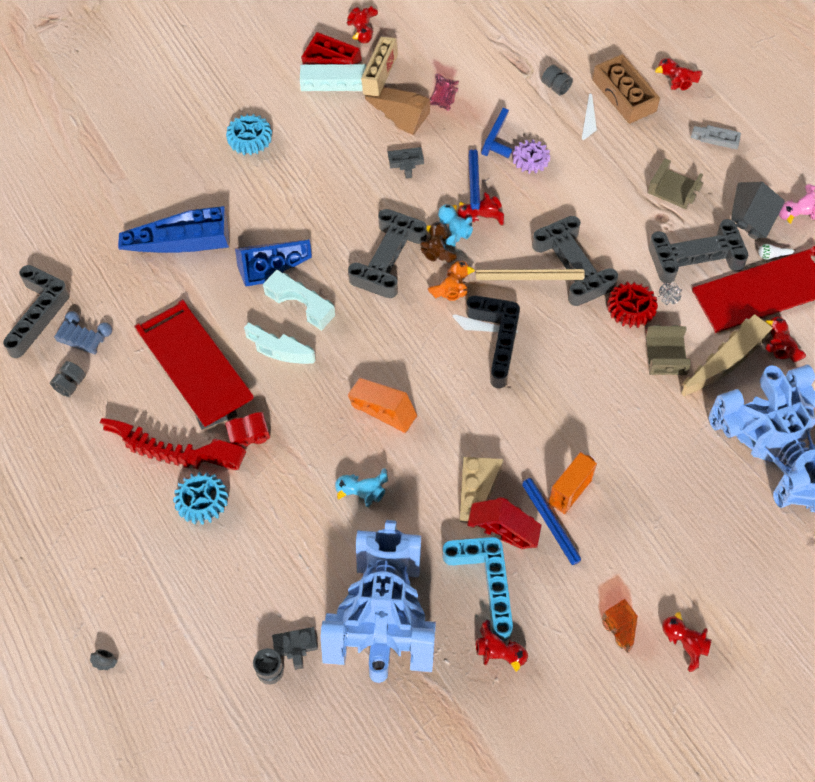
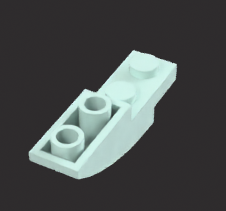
(282, 349)

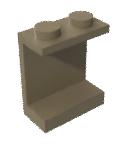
(674, 187)
(667, 350)

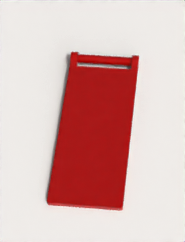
(758, 291)
(195, 364)

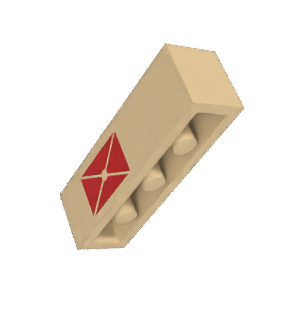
(379, 66)

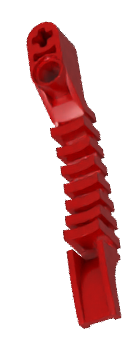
(217, 452)

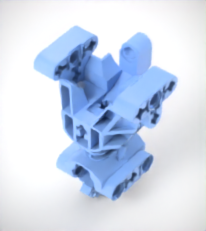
(776, 429)
(382, 606)

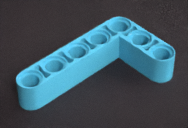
(492, 578)

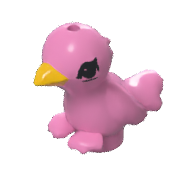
(804, 206)

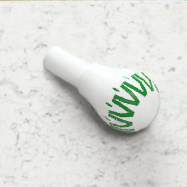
(769, 251)

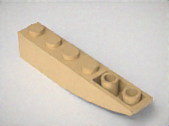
(729, 355)

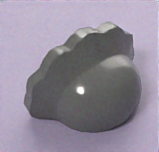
(103, 660)

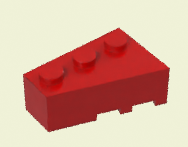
(330, 51)
(506, 521)

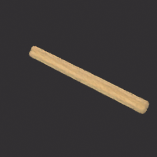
(530, 274)

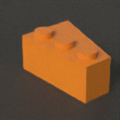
(383, 403)

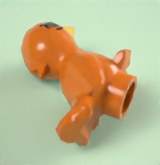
(453, 285)

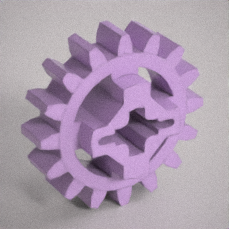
(523, 154)

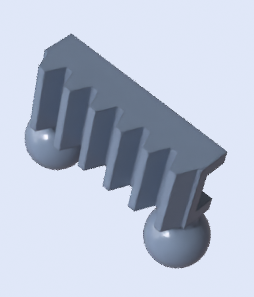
(79, 337)

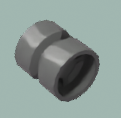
(557, 80)
(69, 377)
(268, 666)

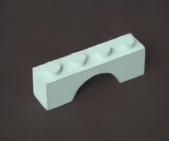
(282, 288)

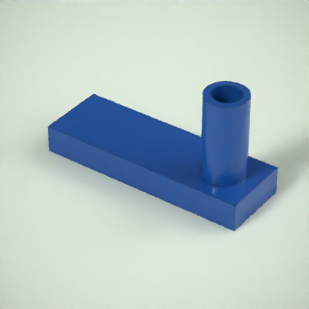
(491, 144)

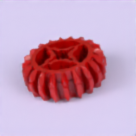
(628, 309)

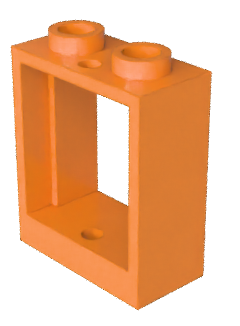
(572, 482)

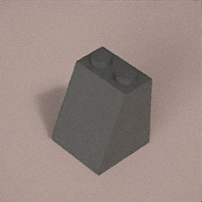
(756, 208)

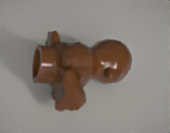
(435, 247)

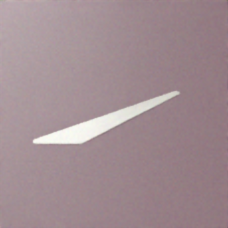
(590, 123)
(475, 325)

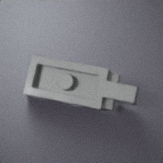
(717, 136)

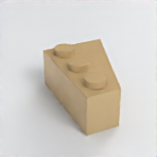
(478, 482)

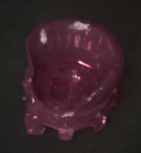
(444, 92)

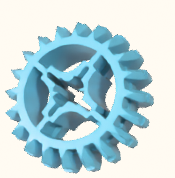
(249, 134)
(200, 487)

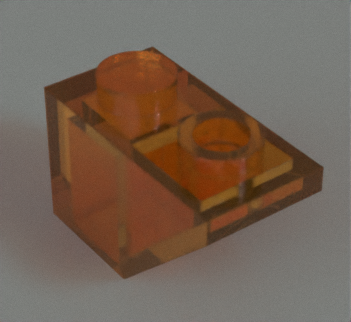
(622, 623)

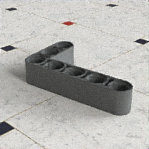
(34, 321)

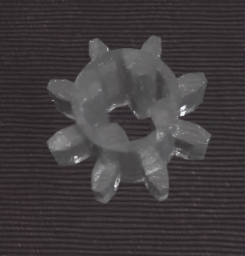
(670, 293)

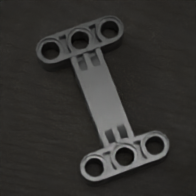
(398, 230)
(561, 238)
(726, 245)

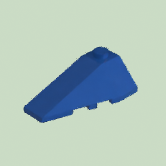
(261, 261)

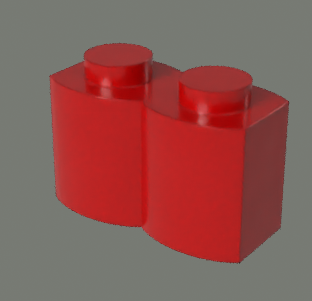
(248, 430)

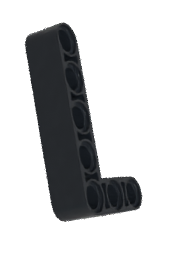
(505, 336)

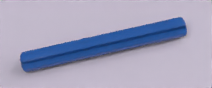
(474, 179)
(551, 521)

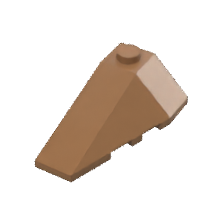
(404, 108)

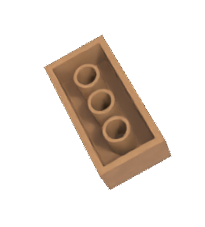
(626, 88)

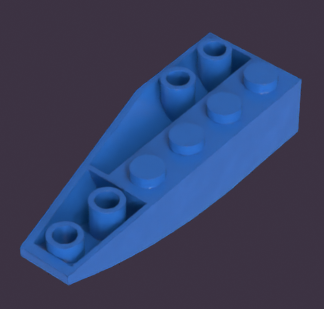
(180, 233)

